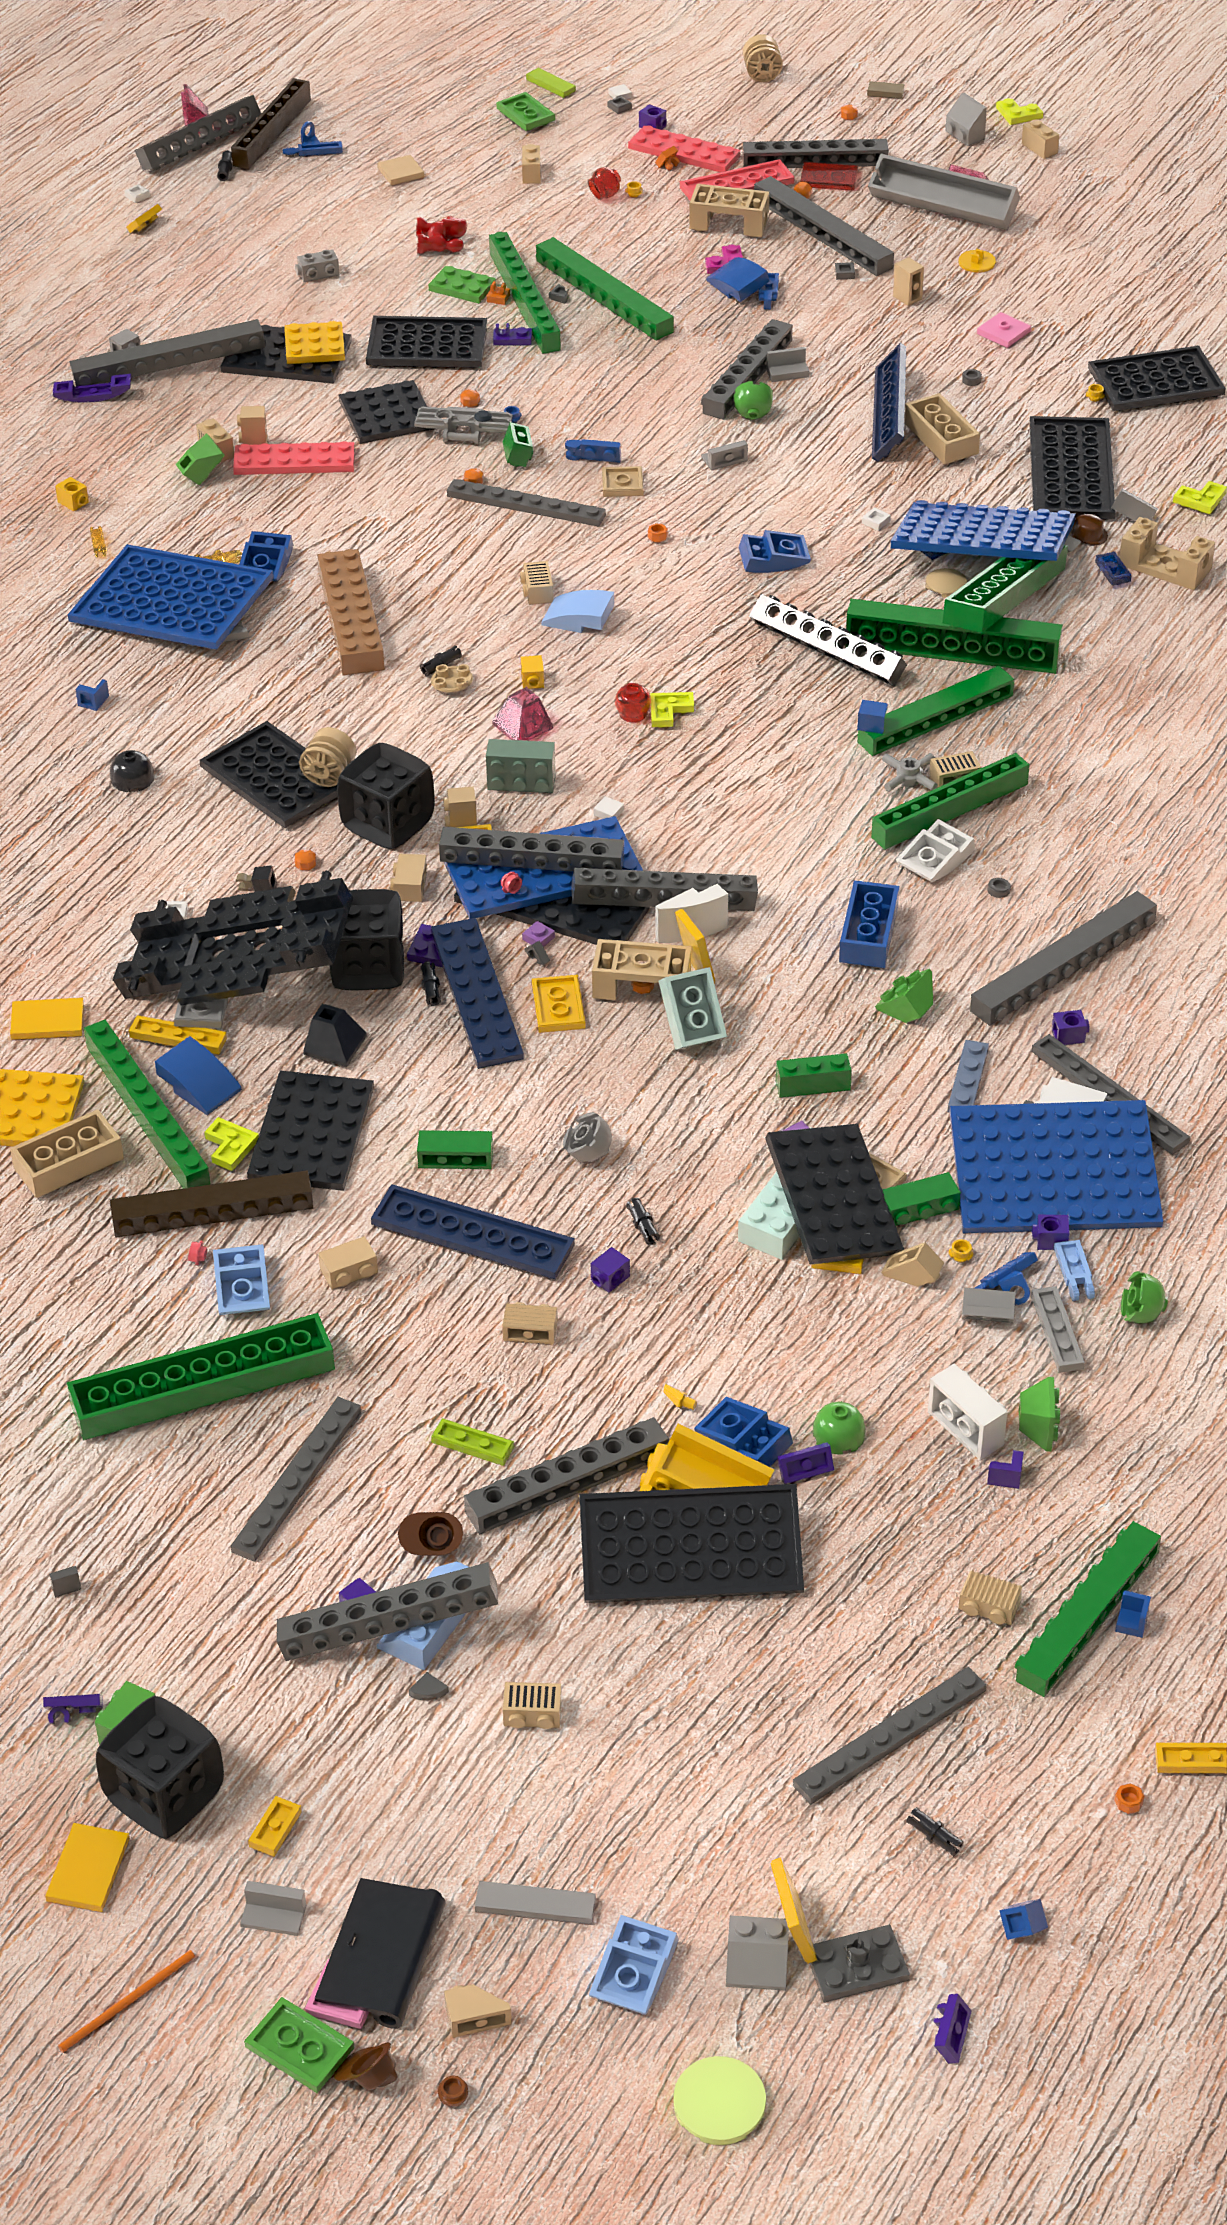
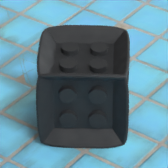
(386, 795)
(371, 943)
(160, 1766)

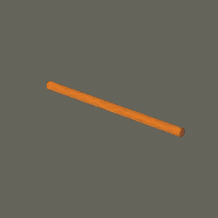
(127, 2000)

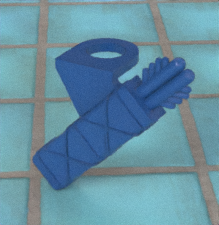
(311, 144)
(1010, 1275)

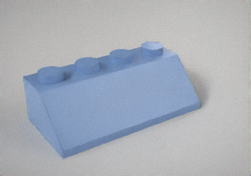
(421, 1643)

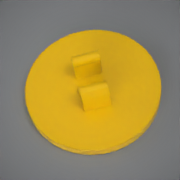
(977, 261)

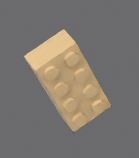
(942, 428)
(67, 1153)

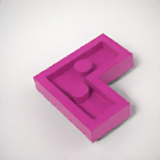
(728, 253)

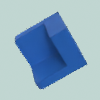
(92, 697)
(872, 716)
(1133, 1614)
(1023, 1919)

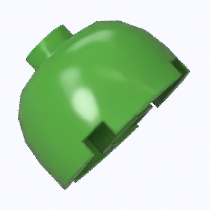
(753, 400)
(1144, 1299)
(839, 1426)

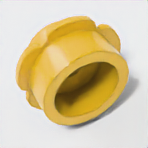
(634, 189)
(1095, 392)
(961, 1250)

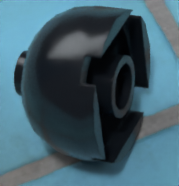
(131, 771)

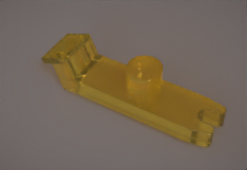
(98, 541)
(219, 555)

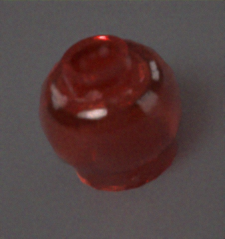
(604, 183)
(633, 702)

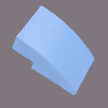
(579, 610)
(241, 1279)
(634, 1964)

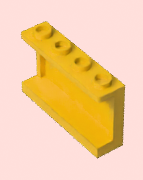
(700, 1462)

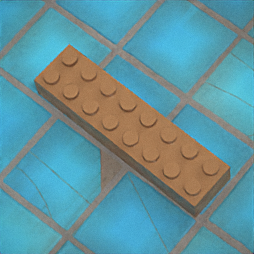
(350, 612)

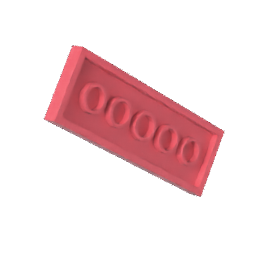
(690, 150)
(741, 177)
(294, 458)

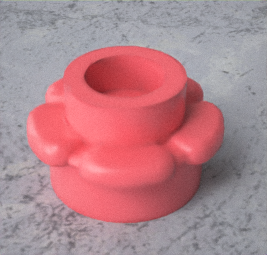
(511, 883)
(197, 1252)

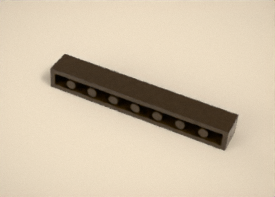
(270, 123)
(211, 1203)

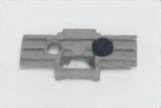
(476, 418)

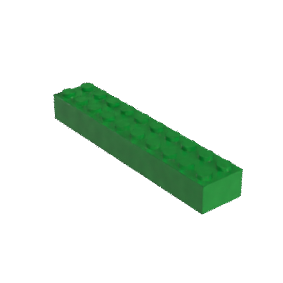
(998, 591)
(922, 634)
(200, 1376)

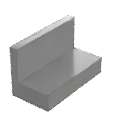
(787, 364)
(726, 455)
(1133, 506)
(988, 1305)
(273, 1908)

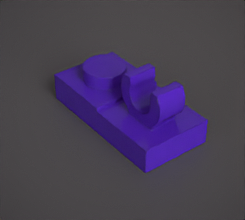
(512, 337)
(806, 1463)
(85, 1704)
(952, 2027)

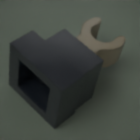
(262, 879)

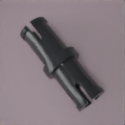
(224, 166)
(439, 659)
(430, 983)
(643, 1221)
(935, 1831)

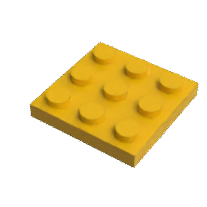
(314, 342)

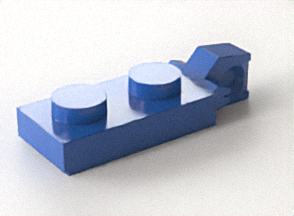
(769, 291)

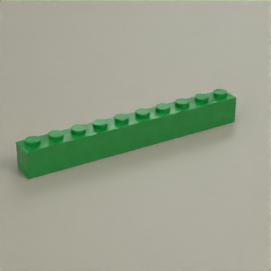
(605, 288)
(524, 292)
(146, 1106)

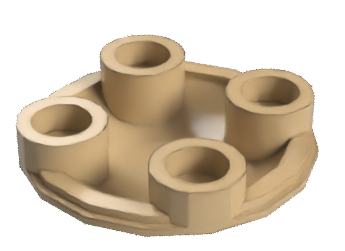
(945, 581)
(451, 678)

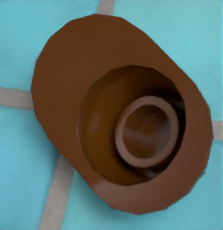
(1089, 529)
(430, 1533)
(369, 2067)

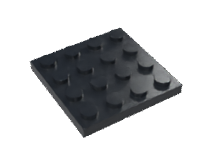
(383, 411)

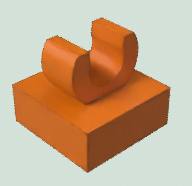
(667, 158)
(498, 295)

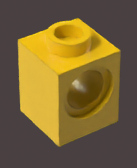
(72, 494)
(532, 671)

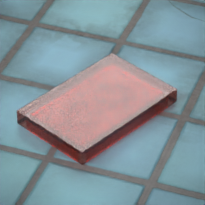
(830, 176)

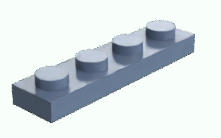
(969, 1074)

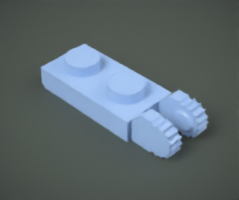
(1074, 1268)

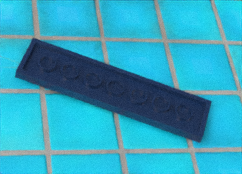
(889, 403)
(477, 993)
(473, 1231)

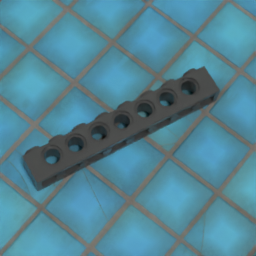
(148, 153)
(794, 153)
(747, 367)
(529, 850)
(656, 887)
(563, 1476)
(387, 1611)

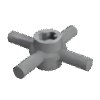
(909, 772)

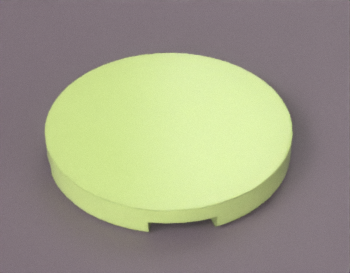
(719, 2100)

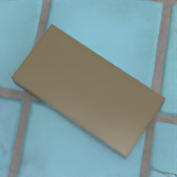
(886, 90)

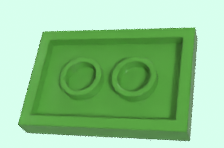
(525, 111)
(461, 284)
(299, 2044)

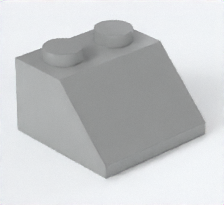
(967, 120)
(757, 1953)

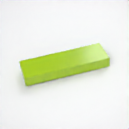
(550, 82)
(472, 1442)

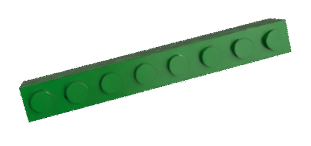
(939, 709)
(950, 800)
(1087, 1608)

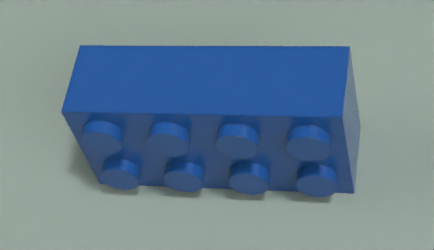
(869, 924)

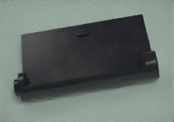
(391, 1942)

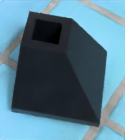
(333, 1036)

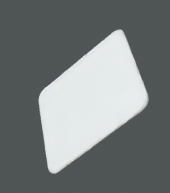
(1072, 543)

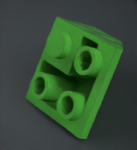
(200, 459)
(908, 997)
(1039, 1413)

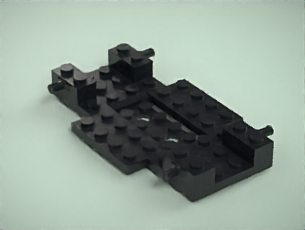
(181, 952)

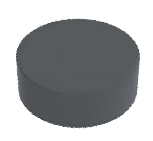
(971, 377)
(998, 887)

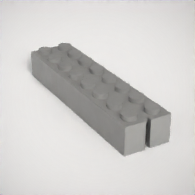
(944, 191)

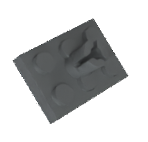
(858, 1963)

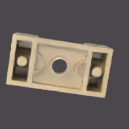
(728, 200)
(1182, 568)
(619, 961)

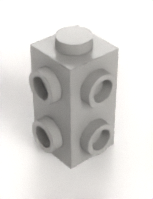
(317, 265)

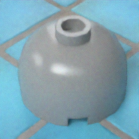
(589, 1138)

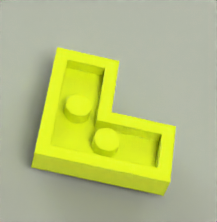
(1015, 114)
(1203, 500)
(665, 704)
(233, 1140)

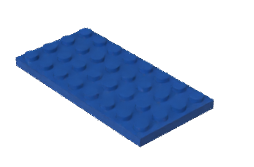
(481, 884)

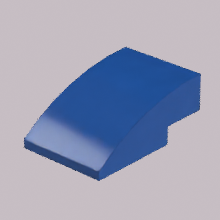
(739, 278)
(268, 552)
(773, 552)
(197, 1076)
(746, 1431)

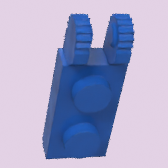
(593, 450)

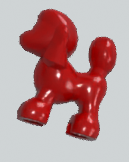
(439, 233)

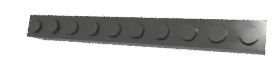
(827, 227)
(169, 353)
(1063, 958)

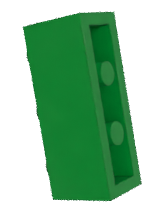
(813, 1075)
(455, 1149)
(922, 1198)

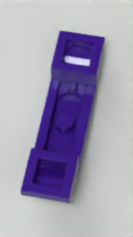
(92, 393)

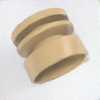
(762, 58)
(327, 756)

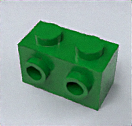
(518, 445)

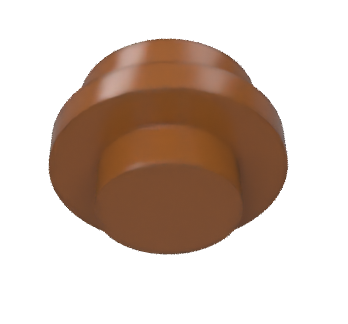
(453, 2091)

